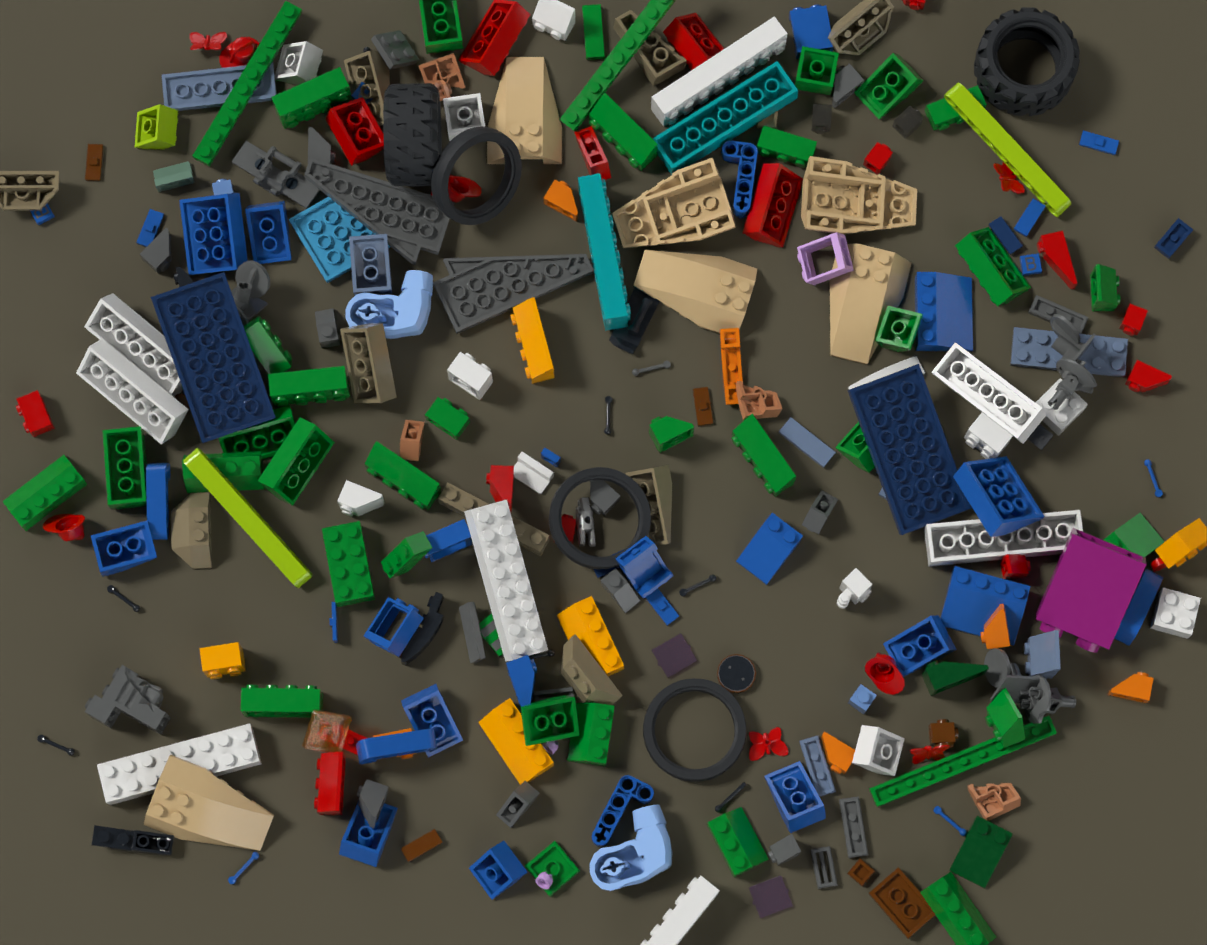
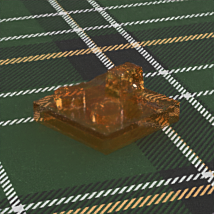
(326, 731)

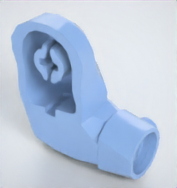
(400, 314)
(637, 858)

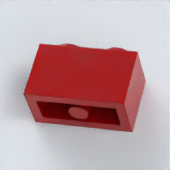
(35, 414)

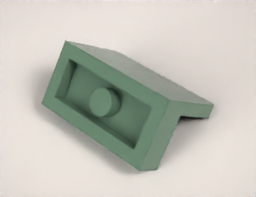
(173, 176)

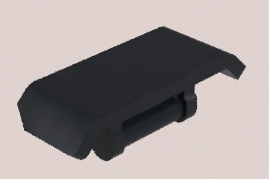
(642, 310)

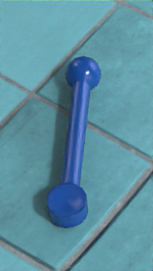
(1158, 493)
(937, 810)
(232, 880)

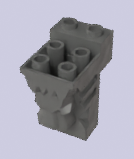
(133, 698)

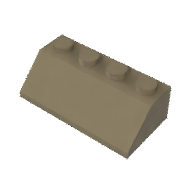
(368, 363)

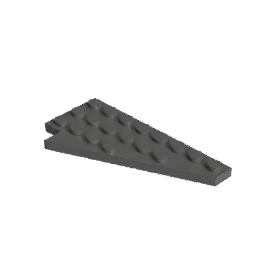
(402, 213)
(493, 285)

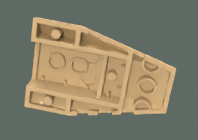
(526, 112)
(853, 200)
(678, 209)
(698, 287)
(862, 298)
(205, 809)

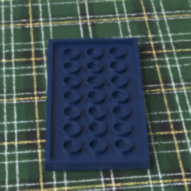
(213, 357)
(908, 449)

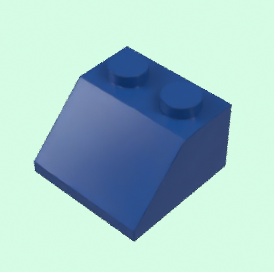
(497, 869)

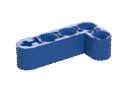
(742, 179)
(157, 499)
(1138, 607)
(393, 745)
(616, 812)

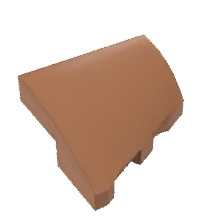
(443, 68)
(757, 402)
(994, 799)

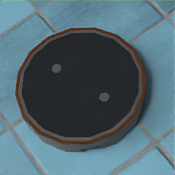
(736, 673)

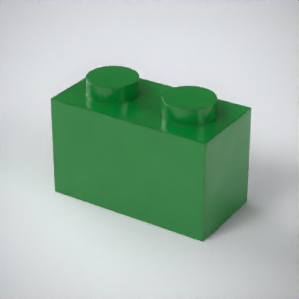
(447, 417)

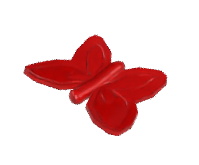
(200, 42)
(1007, 180)
(767, 741)
(928, 752)

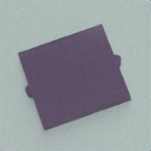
(674, 655)
(770, 896)

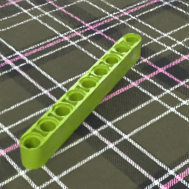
(1007, 149)
(247, 517)

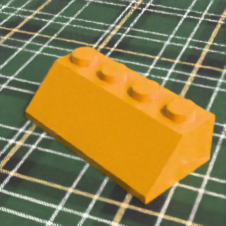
(533, 341)
(586, 622)
(506, 733)

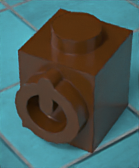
(943, 733)

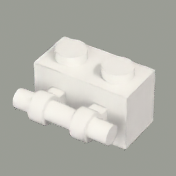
(854, 588)

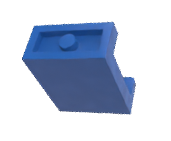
(810, 28)
(644, 567)

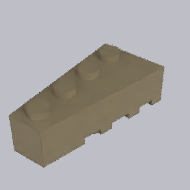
(654, 56)

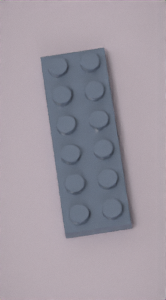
(211, 87)
(1034, 350)

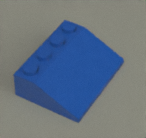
(213, 233)
(946, 311)
(997, 495)
(975, 597)

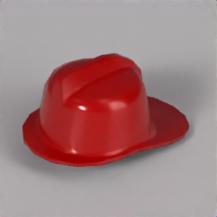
(238, 52)
(461, 187)
(67, 526)
(885, 674)

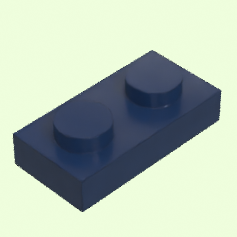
(1173, 238)

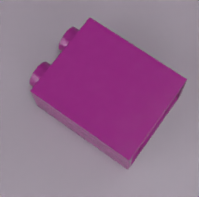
(1090, 590)

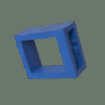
(449, 540)
(384, 620)

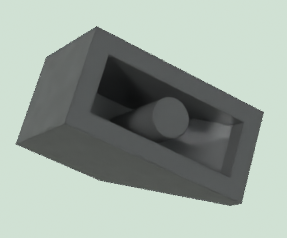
(845, 84)
(319, 148)
(158, 252)
(327, 328)
(602, 497)
(819, 512)
(620, 590)
(371, 800)
(517, 803)
(784, 850)

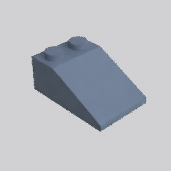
(370, 264)
(1043, 654)

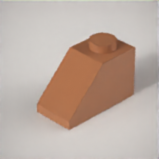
(411, 440)

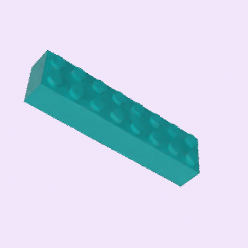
(725, 118)
(603, 254)

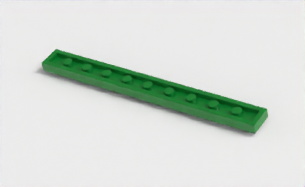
(615, 62)
(247, 83)
(957, 764)

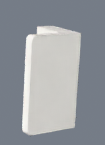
(532, 473)

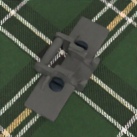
(273, 179)

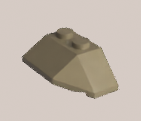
(861, 26)
(27, 189)
(193, 530)
(586, 675)

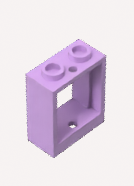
(841, 253)

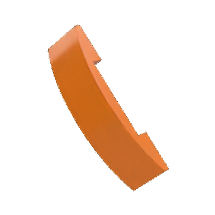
(730, 363)

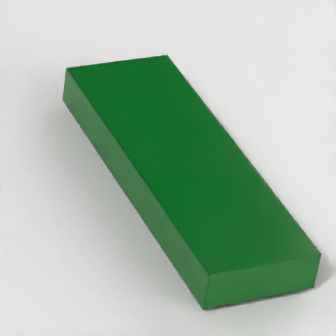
(593, 32)

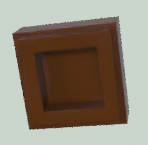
(861, 872)

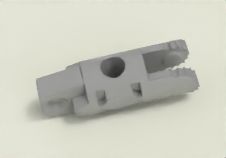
(585, 522)

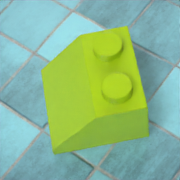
(156, 128)

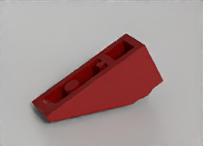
(593, 153)
(1056, 254)
(501, 483)

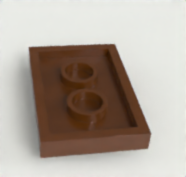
(902, 903)

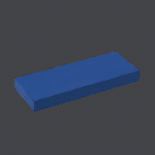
(1099, 142)
(1029, 217)
(150, 228)
(662, 607)
(333, 622)

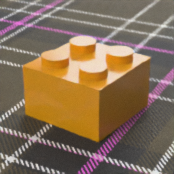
(1183, 544)
(222, 660)

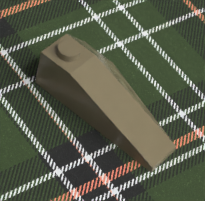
(374, 72)
(657, 487)

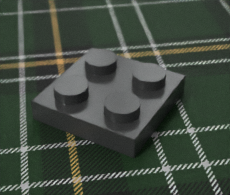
(395, 49)

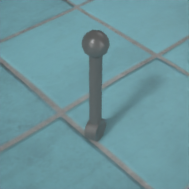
(666, 364)

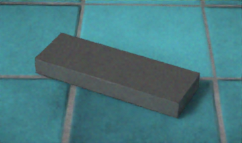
(1046, 309)
(472, 632)
(853, 827)

